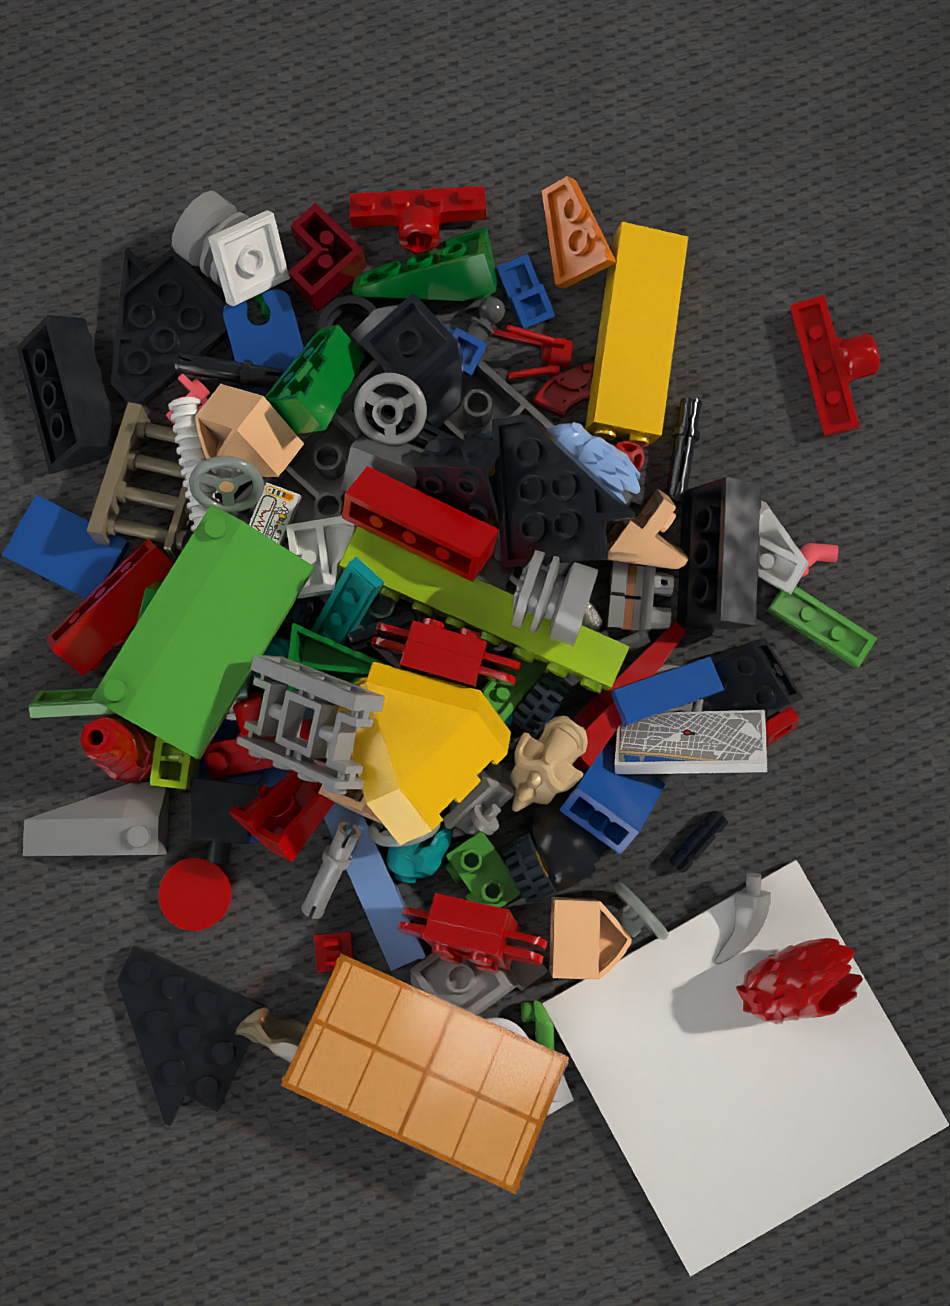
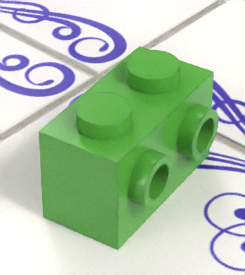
(482, 872)

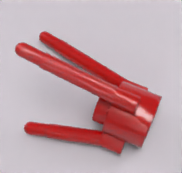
(554, 351)

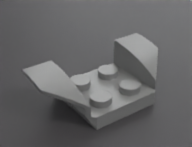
(469, 986)

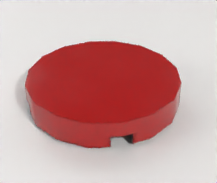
(195, 894)

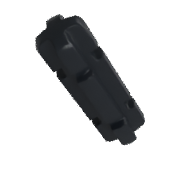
(361, 639)
(698, 841)

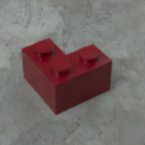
(330, 261)

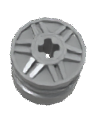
(200, 220)
(553, 597)

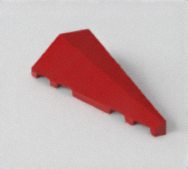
(600, 714)
(285, 814)

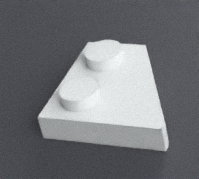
(323, 546)
(778, 556)

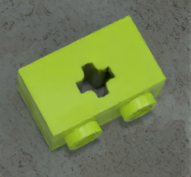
(172, 766)

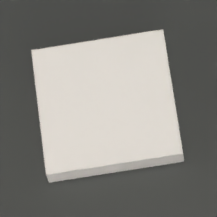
(249, 258)

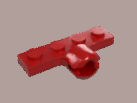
(418, 212)
(832, 364)
(227, 758)

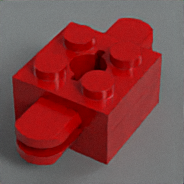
(445, 653)
(472, 933)

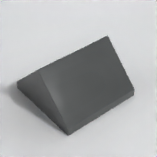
(390, 460)

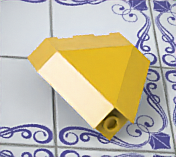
(423, 748)

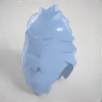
(599, 457)

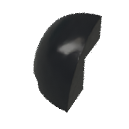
(564, 845)

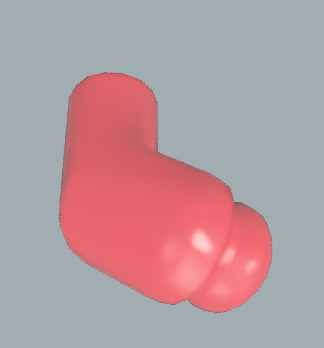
(818, 552)

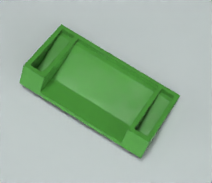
(202, 632)

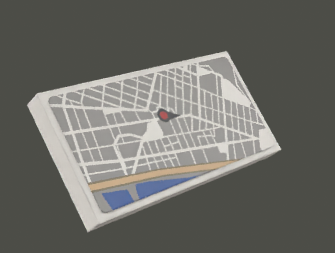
(693, 743)

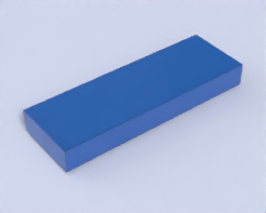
(666, 691)

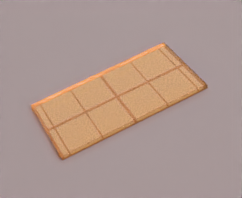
(426, 1073)

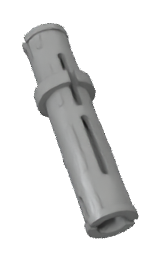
(335, 860)

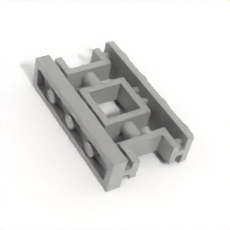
(331, 730)

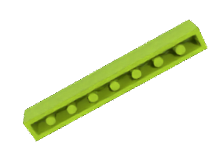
(484, 610)

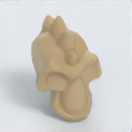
(547, 763)

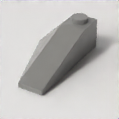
(110, 823)

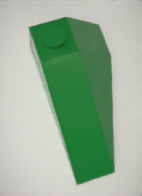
(454, 273)

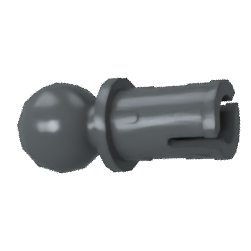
(490, 312)

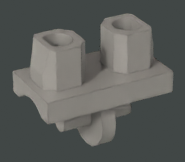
(480, 807)

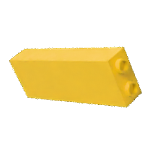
(636, 335)

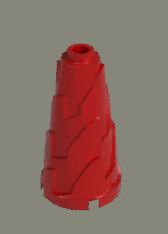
(119, 748)

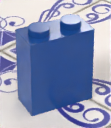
(612, 803)

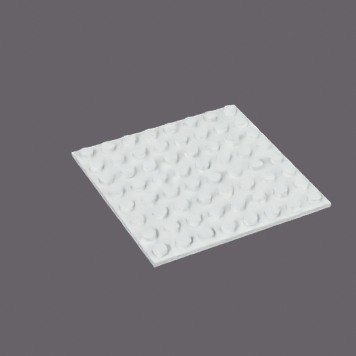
(731, 1112)

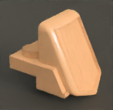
(638, 538)

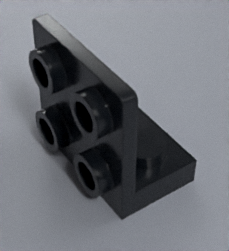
(754, 681)

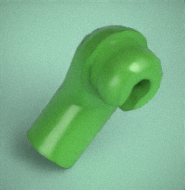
(544, 1027)

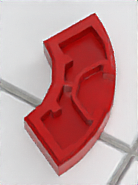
(565, 390)

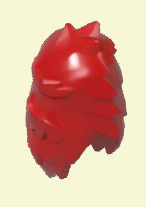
(800, 982)

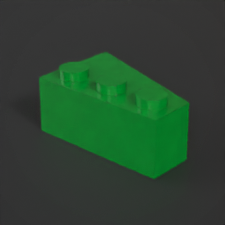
(316, 381)

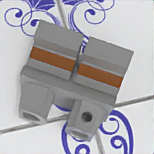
(632, 597)

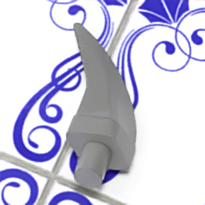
(750, 915)

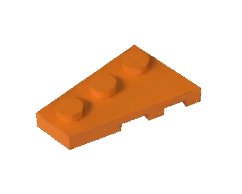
(573, 234)

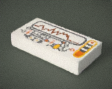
(274, 512)

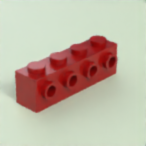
(385, 504)
(109, 610)

